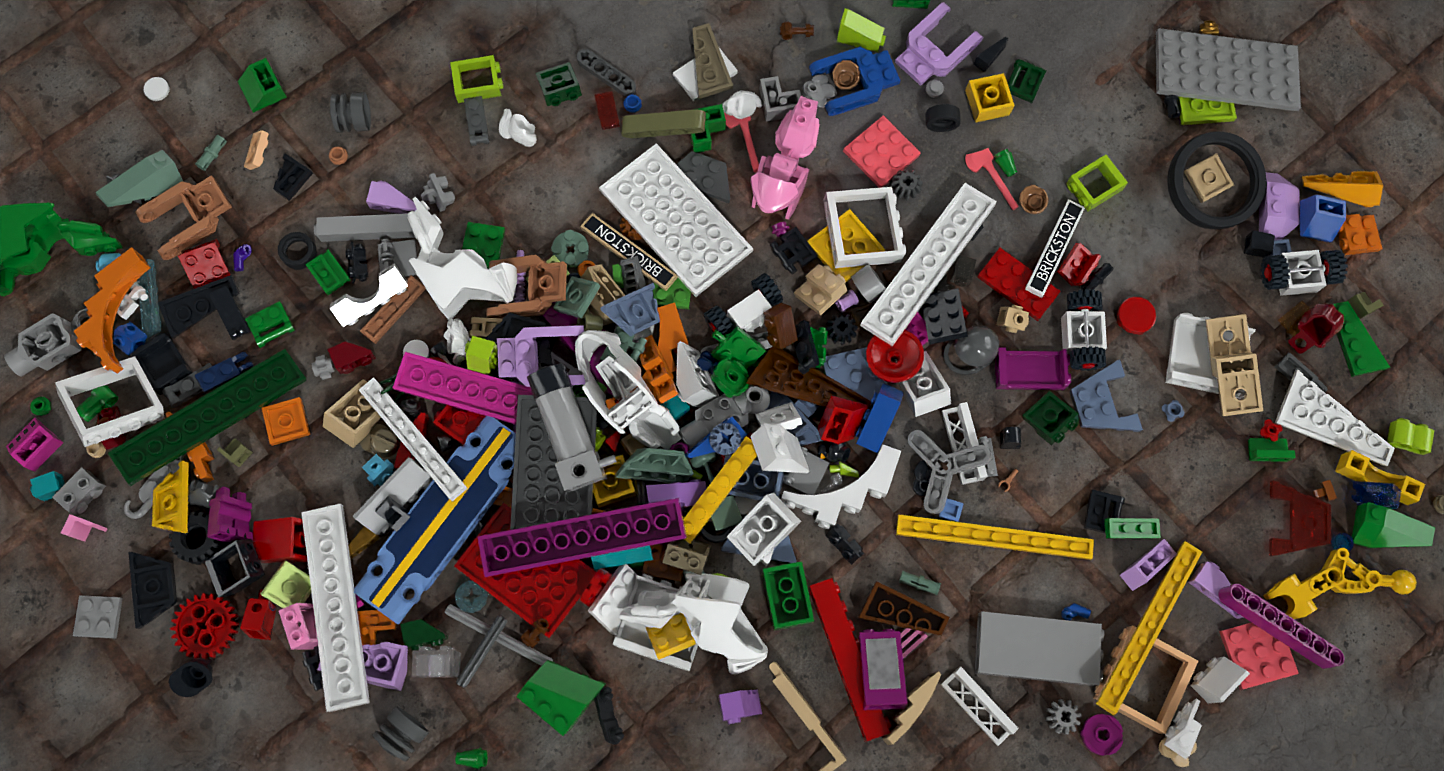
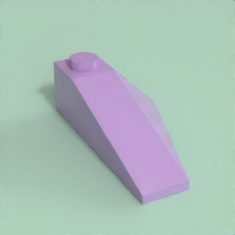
(385, 664)

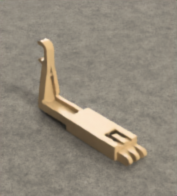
(807, 715)

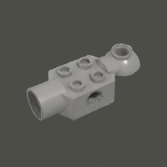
(45, 343)
(719, 409)

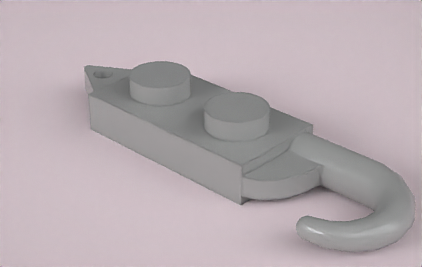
(146, 490)

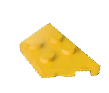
(171, 501)

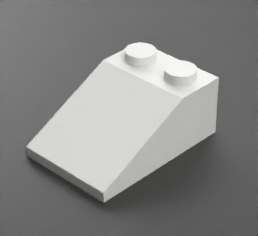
(692, 382)
(926, 390)
(778, 450)
(763, 528)

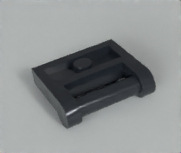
(1099, 507)

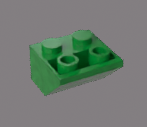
(261, 85)

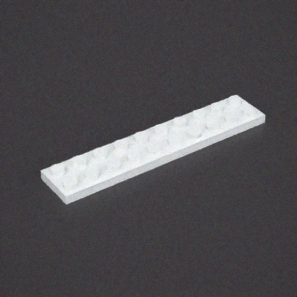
(928, 264)
(335, 608)

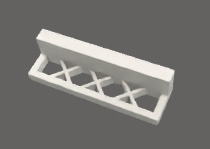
(970, 438)
(986, 702)

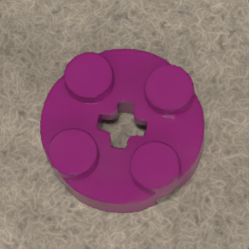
(1102, 722)

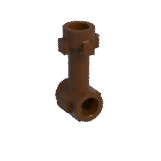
(787, 30)
(530, 637)

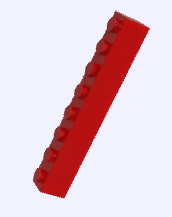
(846, 655)

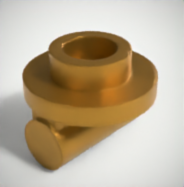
(1209, 28)

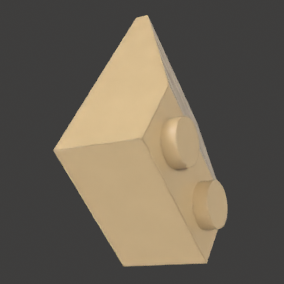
(351, 417)

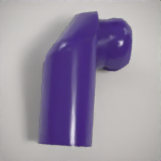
(240, 255)

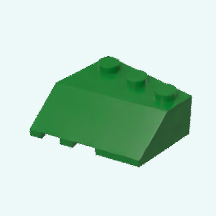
(559, 695)

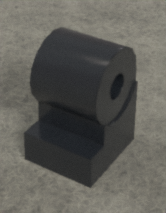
(1010, 438)

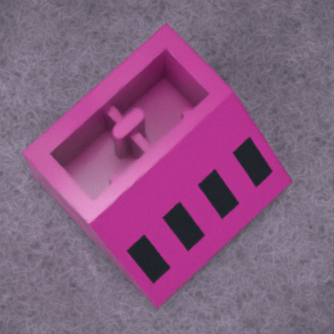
(33, 445)

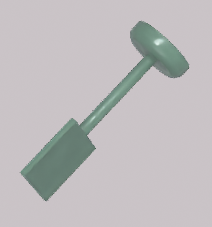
(728, 512)

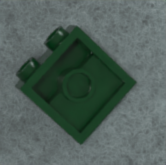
(559, 84)
(1051, 418)

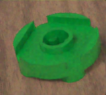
(728, 386)

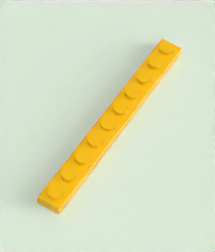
(994, 537)
(1148, 628)

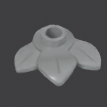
(821, 90)

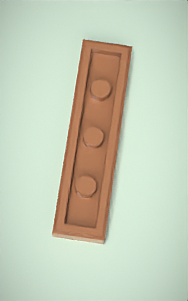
(392, 311)

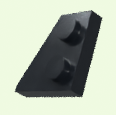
(291, 177)

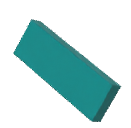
(622, 557)

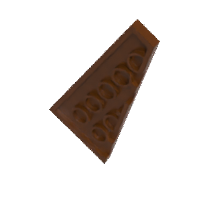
(780, 374)

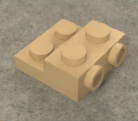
(821, 289)

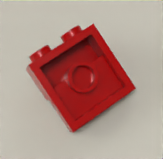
(457, 422)

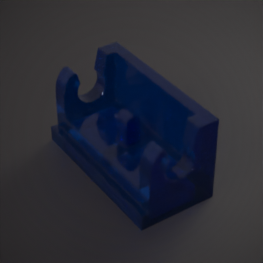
(1377, 493)

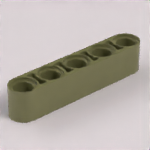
(663, 124)

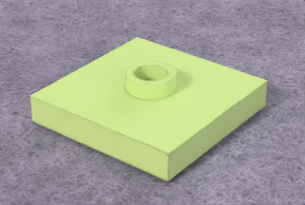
(288, 586)

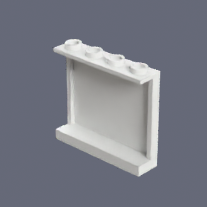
(1190, 357)
(635, 638)

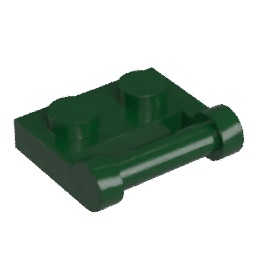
(1030, 82)

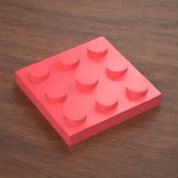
(881, 151)
(1259, 654)

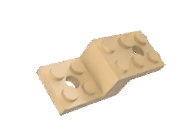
(1234, 365)

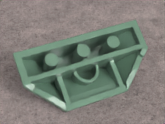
(656, 465)

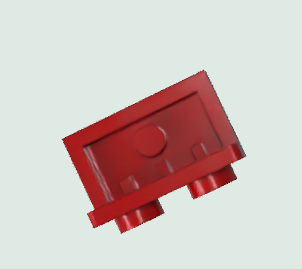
(1078, 265)

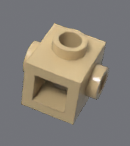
(1013, 318)

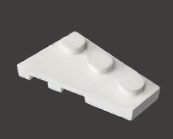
(613, 598)

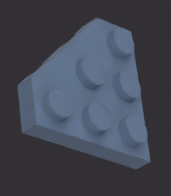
(853, 372)

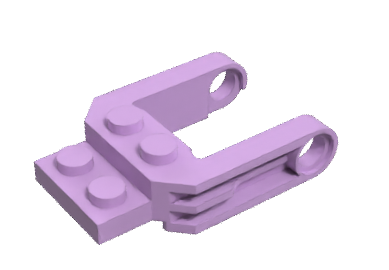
(924, 58)
(520, 354)

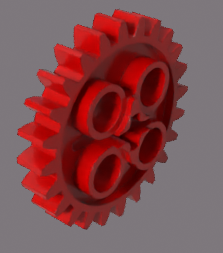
(189, 617)

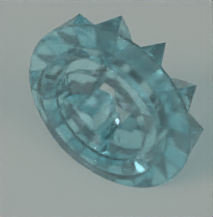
(464, 591)

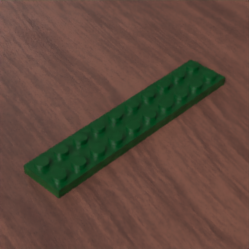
(206, 417)

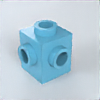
(378, 470)

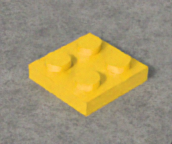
(671, 637)

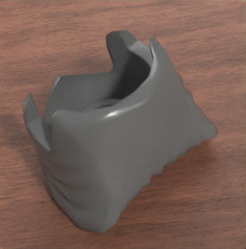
(200, 494)

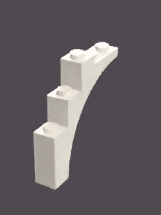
(851, 498)

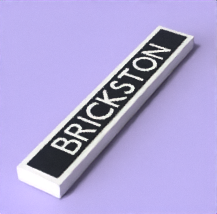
(1054, 248)

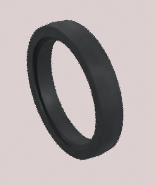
(1245, 152)

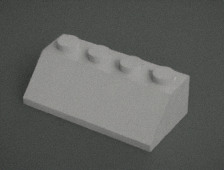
(402, 486)

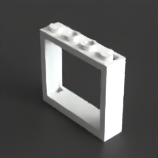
(875, 258)
(100, 377)

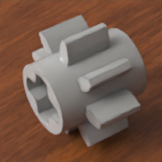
(323, 367)

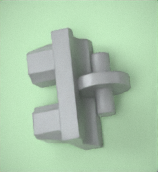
(435, 194)

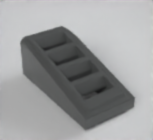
(629, 286)

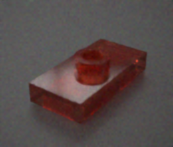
(607, 110)

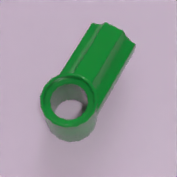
(100, 398)

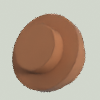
(338, 155)

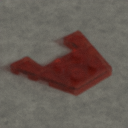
(1308, 521)

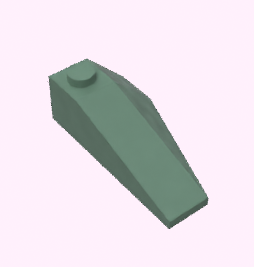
(142, 181)

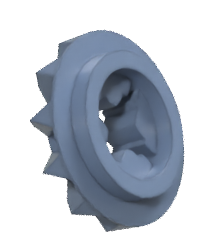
(716, 437)

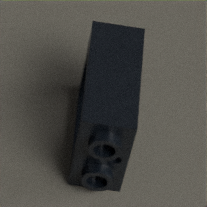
(218, 564)

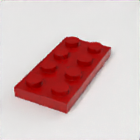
(1010, 279)

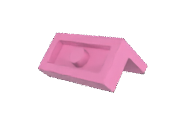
(79, 528)

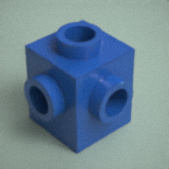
(128, 338)

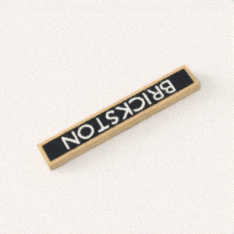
(626, 249)

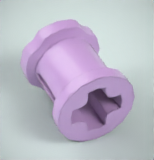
(846, 301)

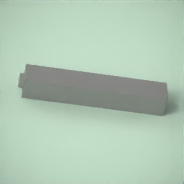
(363, 227)

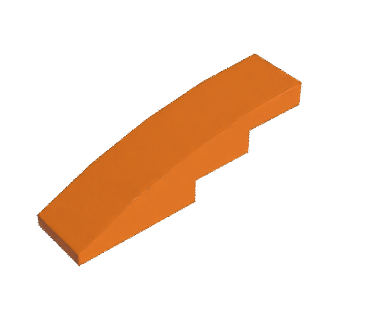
(657, 371)

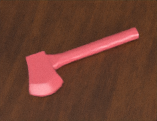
(732, 122)
(984, 158)

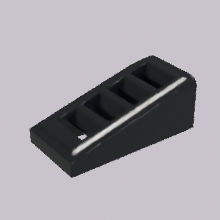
(987, 57)

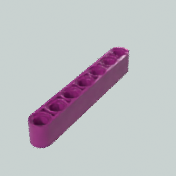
(1281, 626)

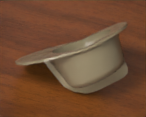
(381, 441)

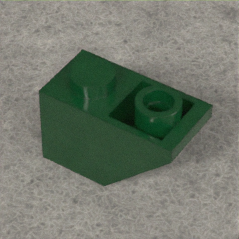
(420, 633)

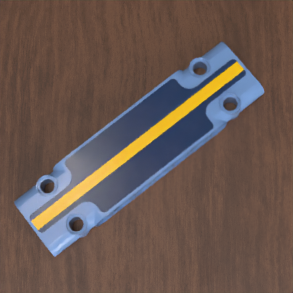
(437, 525)

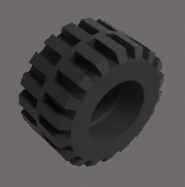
(182, 546)

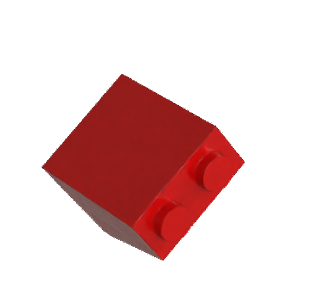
(280, 540)

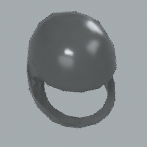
(975, 350)

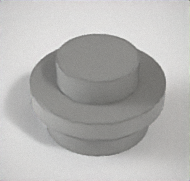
(934, 88)

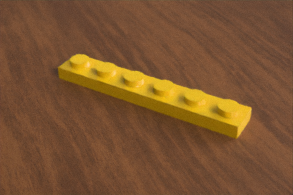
(719, 489)

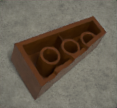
(897, 609)

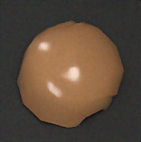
(846, 75)
(1033, 199)

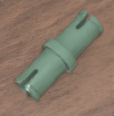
(210, 152)
(919, 582)

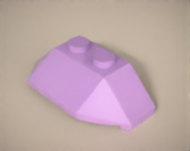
(1280, 207)

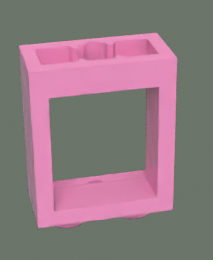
(303, 636)

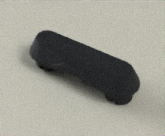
(609, 724)

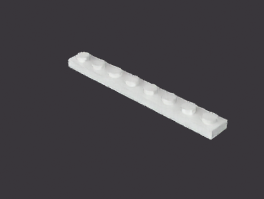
(413, 439)

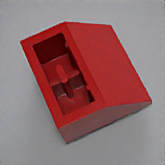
(841, 420)

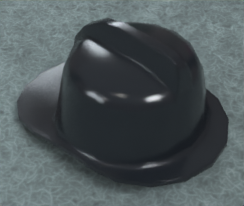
(191, 677)

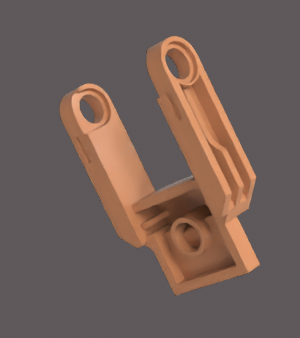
(204, 204)
(545, 286)

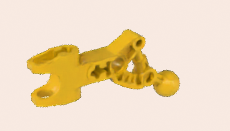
(1300, 594)

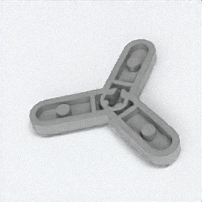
(941, 479)

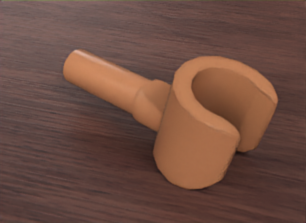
(1008, 480)

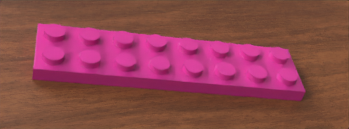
(459, 387)

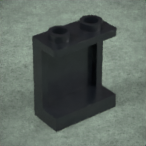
(162, 362)

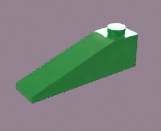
(1383, 527)

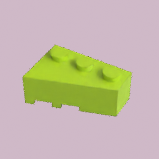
(482, 356)

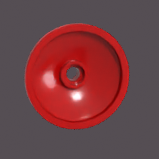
(906, 350)

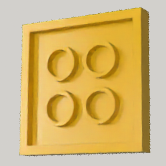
(855, 240)

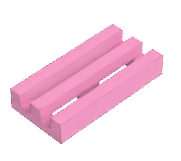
(912, 647)

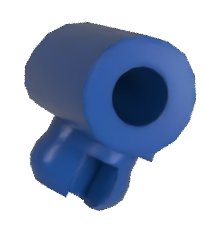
(1073, 610)

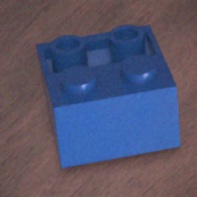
(1321, 217)

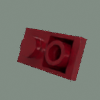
(349, 356)
(107, 415)

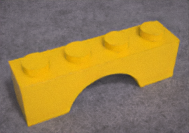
(1359, 468)

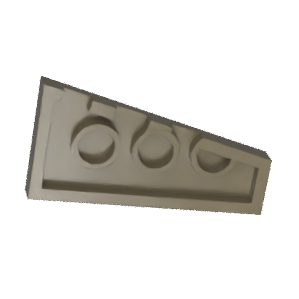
(710, 66)

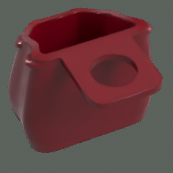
(1318, 326)

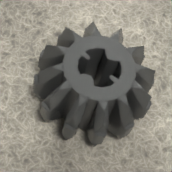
(910, 179)

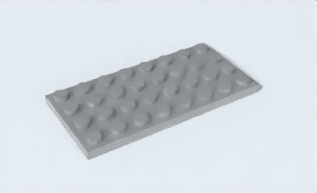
(1227, 70)

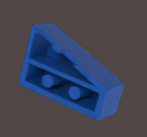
(879, 417)

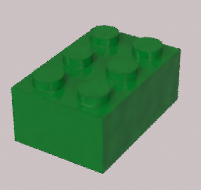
(787, 596)

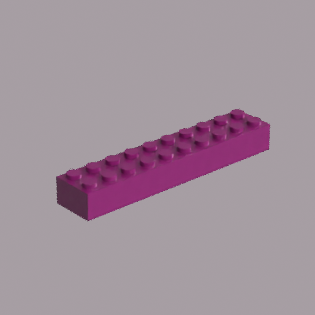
(582, 537)

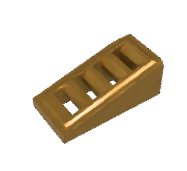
(362, 541)

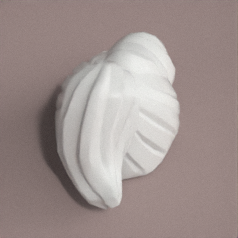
(742, 104)
(517, 128)
(457, 338)

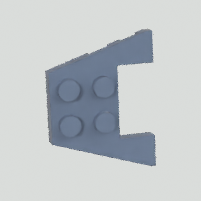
(1095, 404)

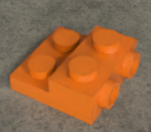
(1359, 235)

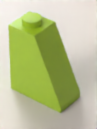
(860, 32)

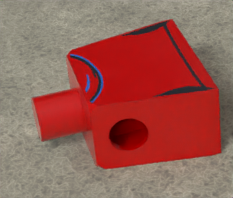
(259, 618)

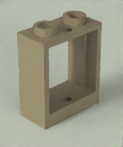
(685, 557)

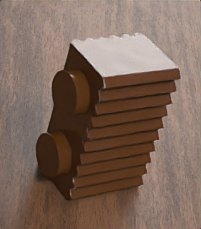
(780, 326)

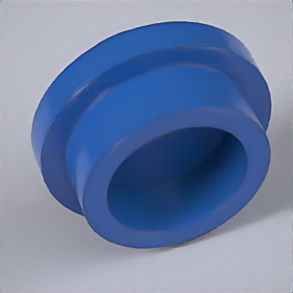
(632, 103)

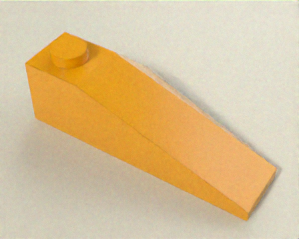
(1359, 187)

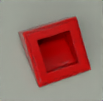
(613, 441)

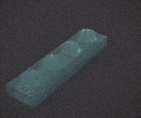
(149, 308)

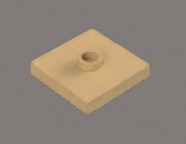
(1208, 178)

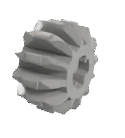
(1070, 718)

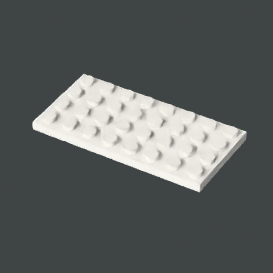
(676, 219)

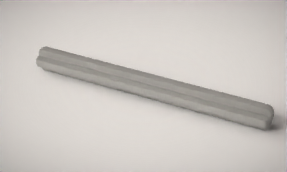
(503, 638)

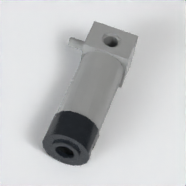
(566, 428)

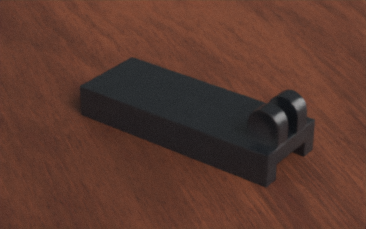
(229, 312)

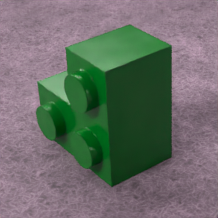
(714, 122)

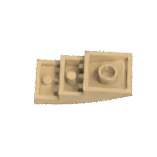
(916, 703)

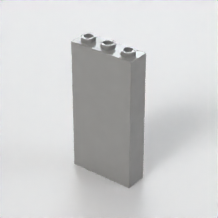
(1039, 649)

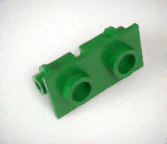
(820, 339)

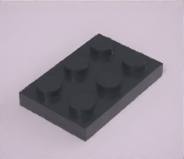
(944, 316)

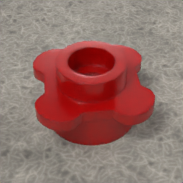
(1265, 430)

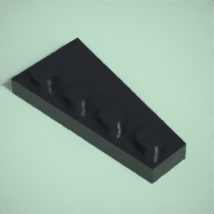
(192, 306)

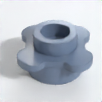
(1176, 407)

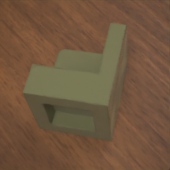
(1363, 305)
(236, 452)

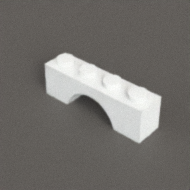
(348, 308)

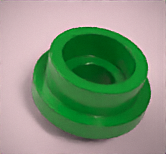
(45, 409)

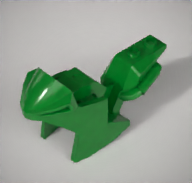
(30, 233)

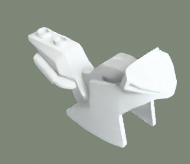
(457, 275)
(639, 409)
(716, 622)

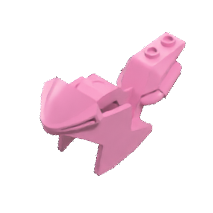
(780, 178)

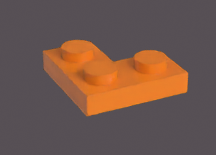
(373, 621)

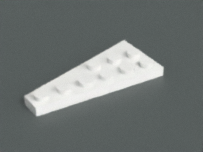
(1324, 419)

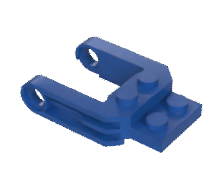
(875, 71)

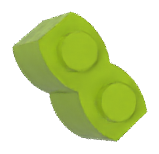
(1410, 437)

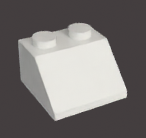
(1218, 679)

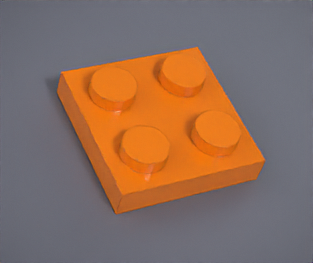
(285, 421)

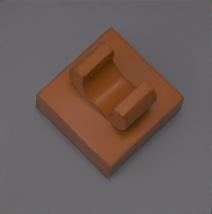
(1327, 490)

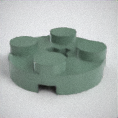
(570, 238)

